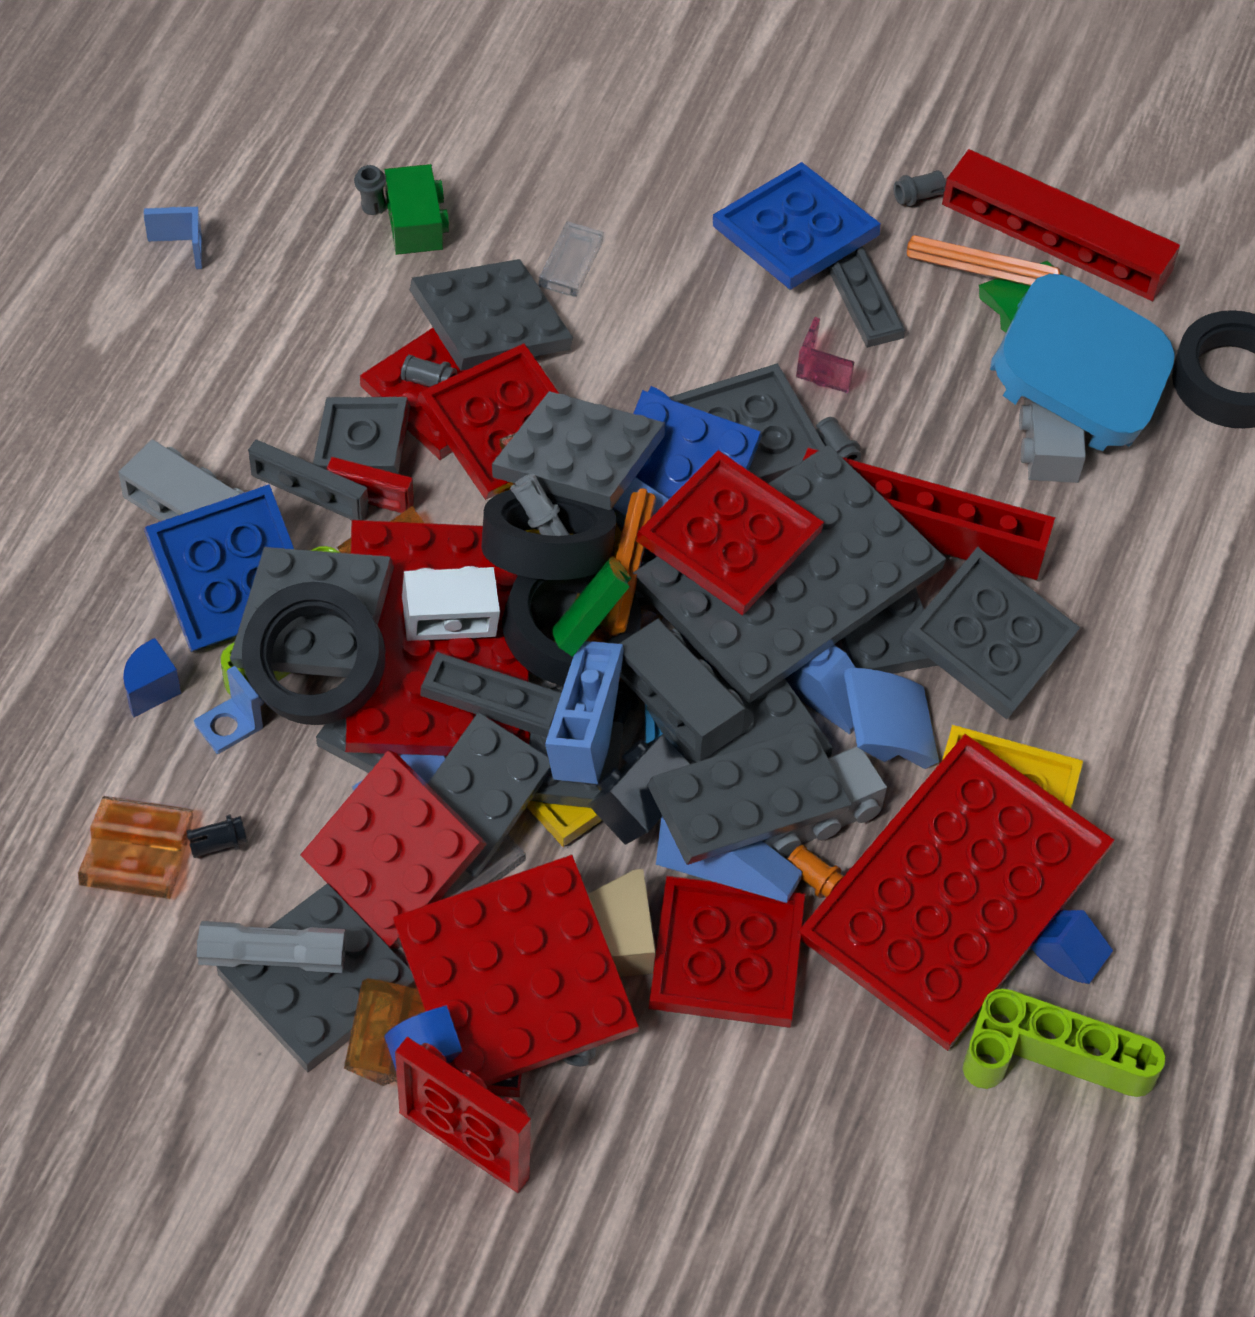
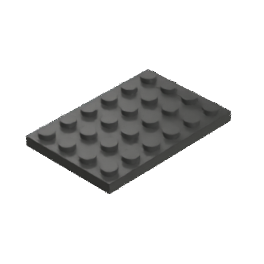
(834, 586)

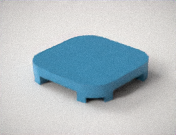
(1084, 359)

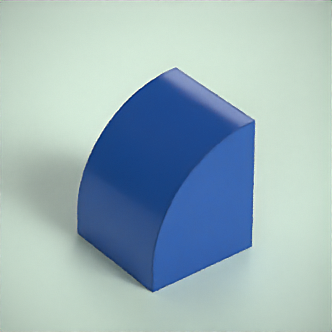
(149, 678)
(1073, 946)
(428, 1027)

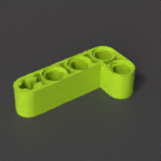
(1063, 1053)

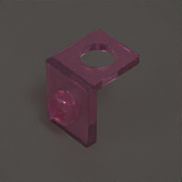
(821, 367)

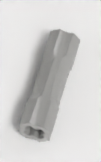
(235, 945)

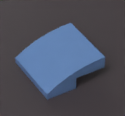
(890, 716)

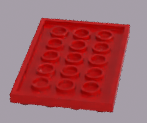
(396, 713)
(955, 890)

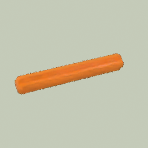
(977, 261)
(630, 555)

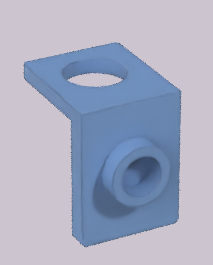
(175, 225)
(242, 707)

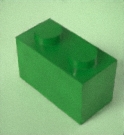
(414, 209)

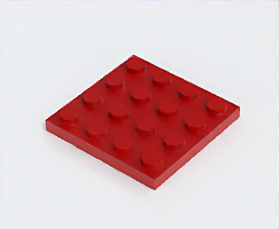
(518, 971)

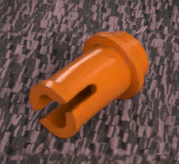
(815, 871)

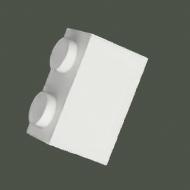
(450, 603)

